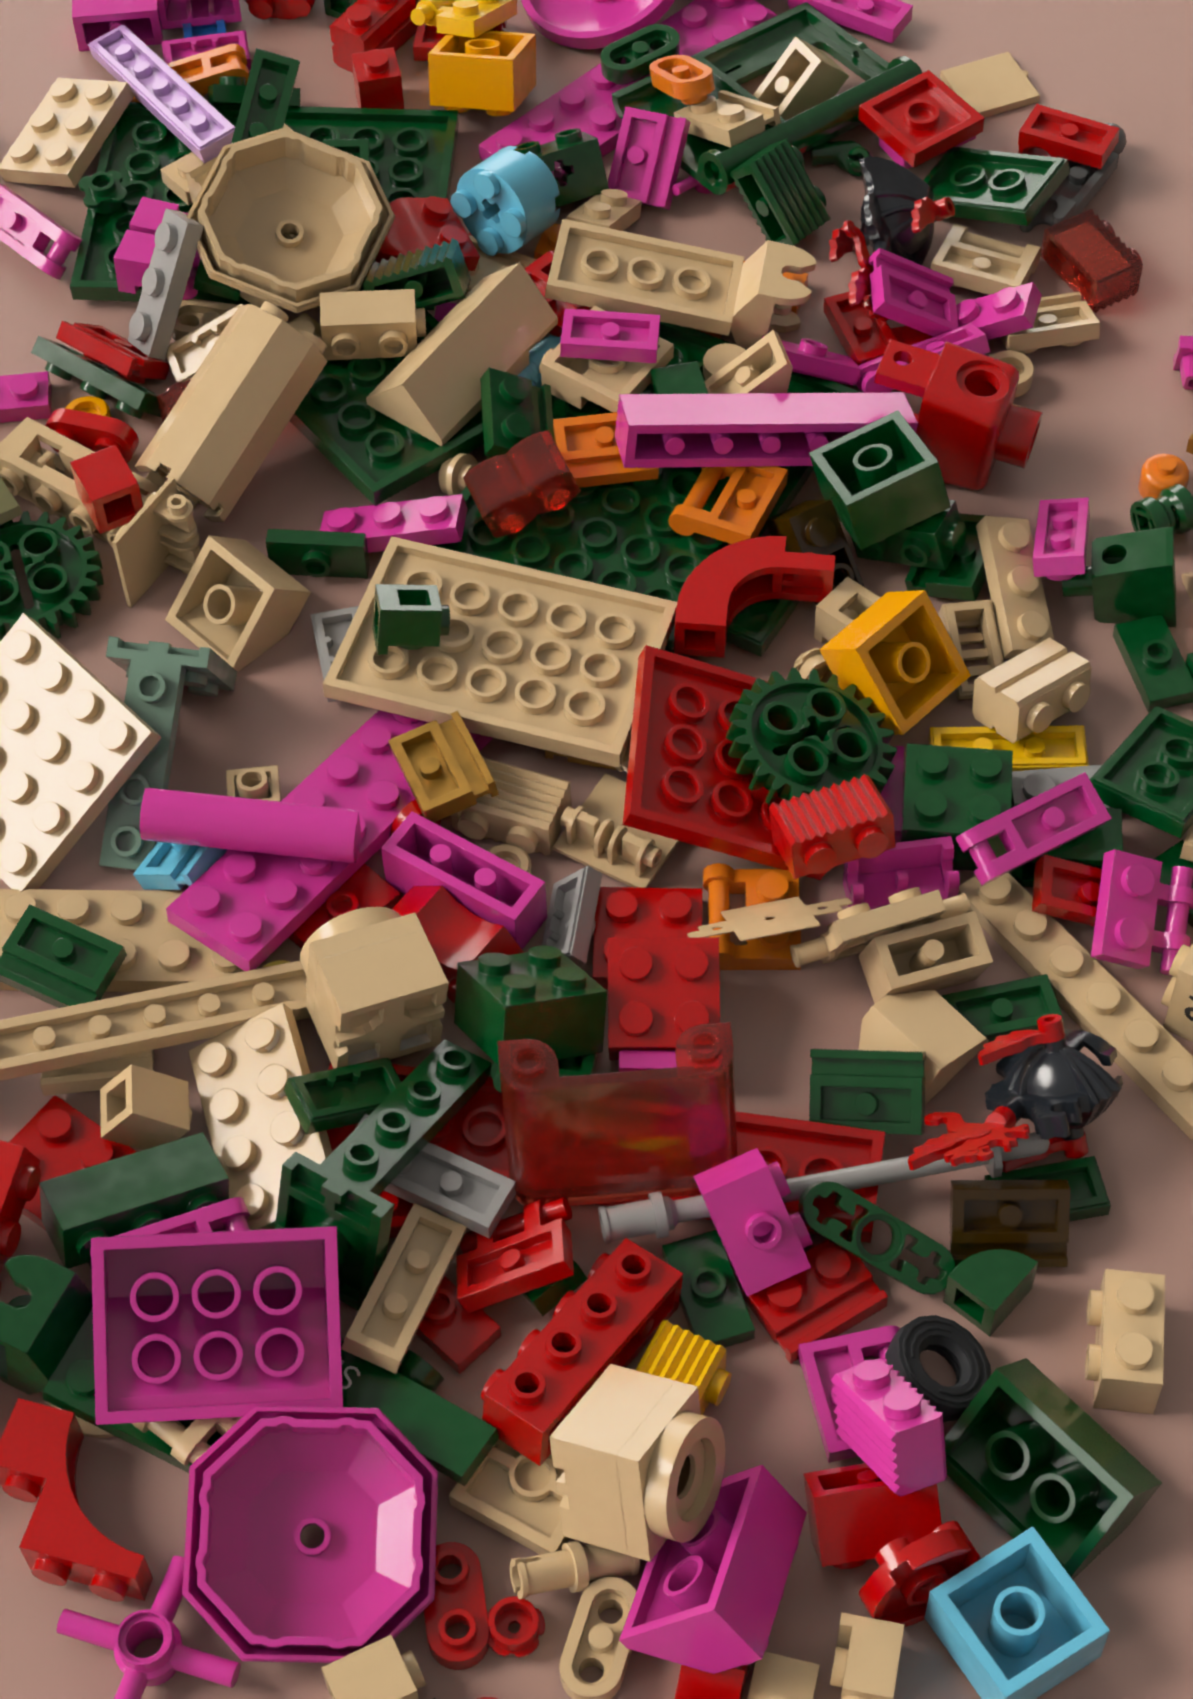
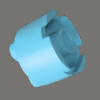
(506, 200)

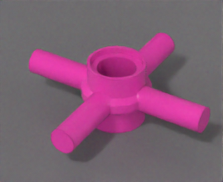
(146, 1625)

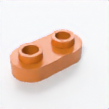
(682, 78)

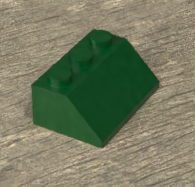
(1045, 1466)

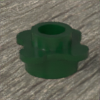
(103, 191)

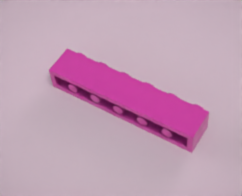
(742, 426)

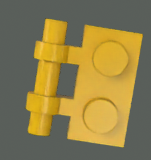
(463, 17)

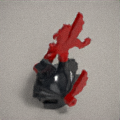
(894, 216)
(1043, 1083)

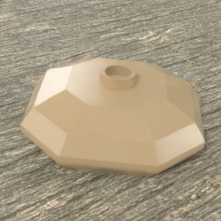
(296, 188)

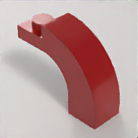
(740, 577)

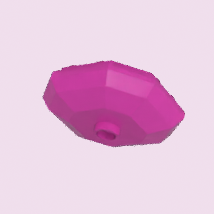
(299, 1470)

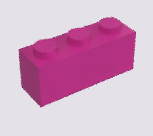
(480, 881)

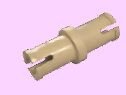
(569, 1568)

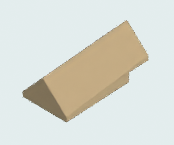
(439, 380)

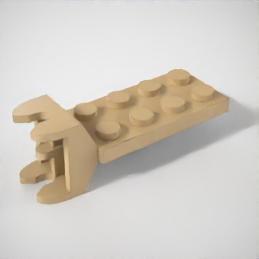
(680, 281)

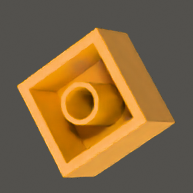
(482, 72)
(897, 658)

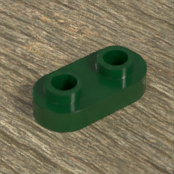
(632, 55)

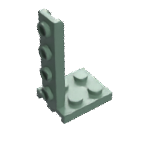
(155, 694)

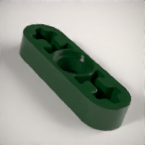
(920, 1246)

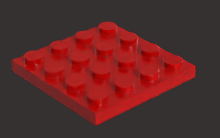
(680, 761)

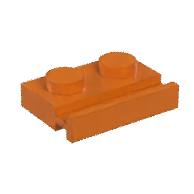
(593, 453)

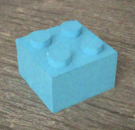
(1016, 1621)

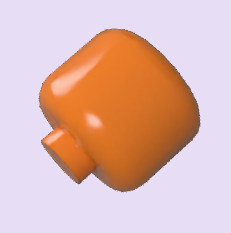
(1162, 472)

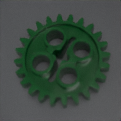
(59, 569)
(807, 736)

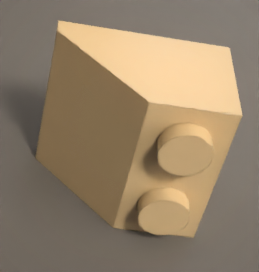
(236, 601)

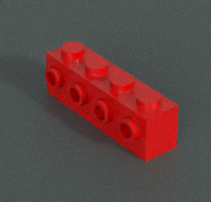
(589, 1330)

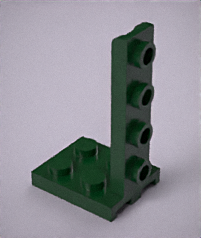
(348, 1182)

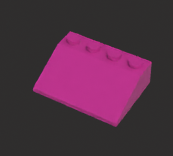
(215, 1323)

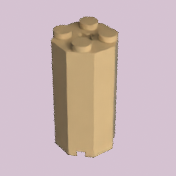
(234, 408)

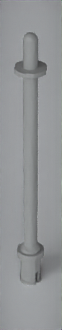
(662, 1214)

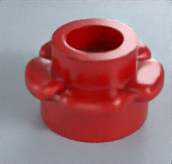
(517, 1611)

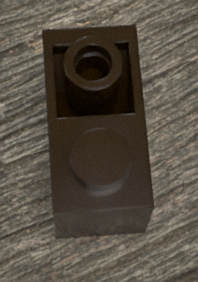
(816, 529)

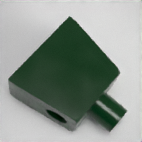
(1130, 577)

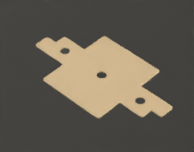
(788, 916)

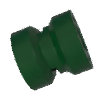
(1170, 509)

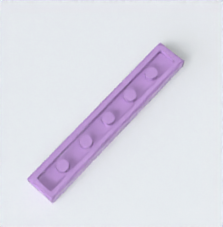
(163, 92)

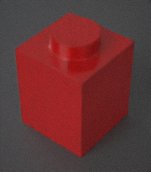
(377, 79)
(107, 488)

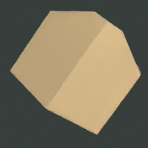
(923, 1024)

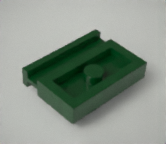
(512, 410)
(963, 575)
(58, 960)
(868, 1089)

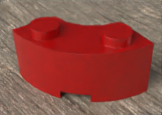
(454, 930)

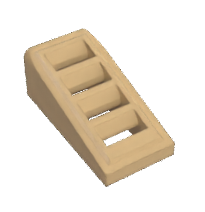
(970, 615)

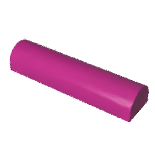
(250, 825)

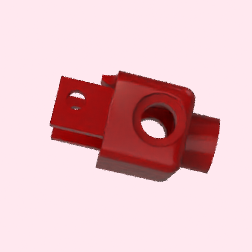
(964, 409)

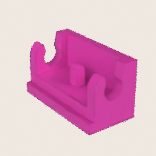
(907, 866)

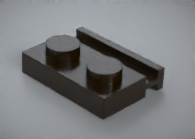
(1011, 1216)

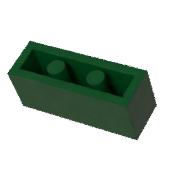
(129, 1194)

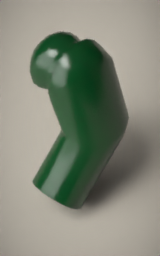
(842, 154)

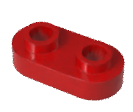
(94, 431)
(458, 1602)

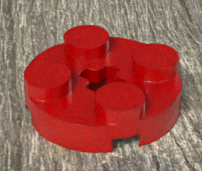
(911, 1570)

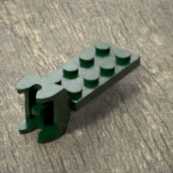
(51, 1347)

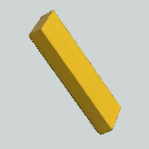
(1045, 750)

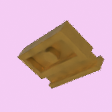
(443, 767)

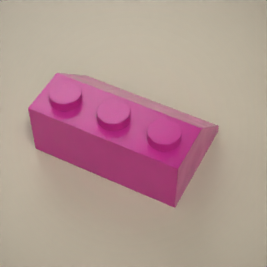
(719, 1593)

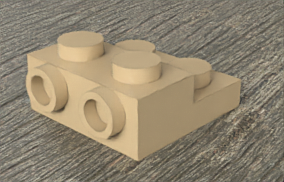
(598, 380)

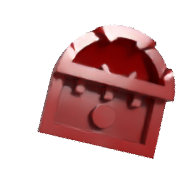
(423, 223)

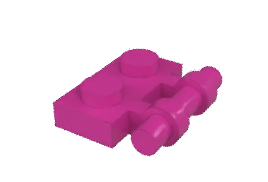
(1128, 908)

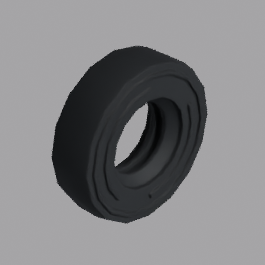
(953, 1344)

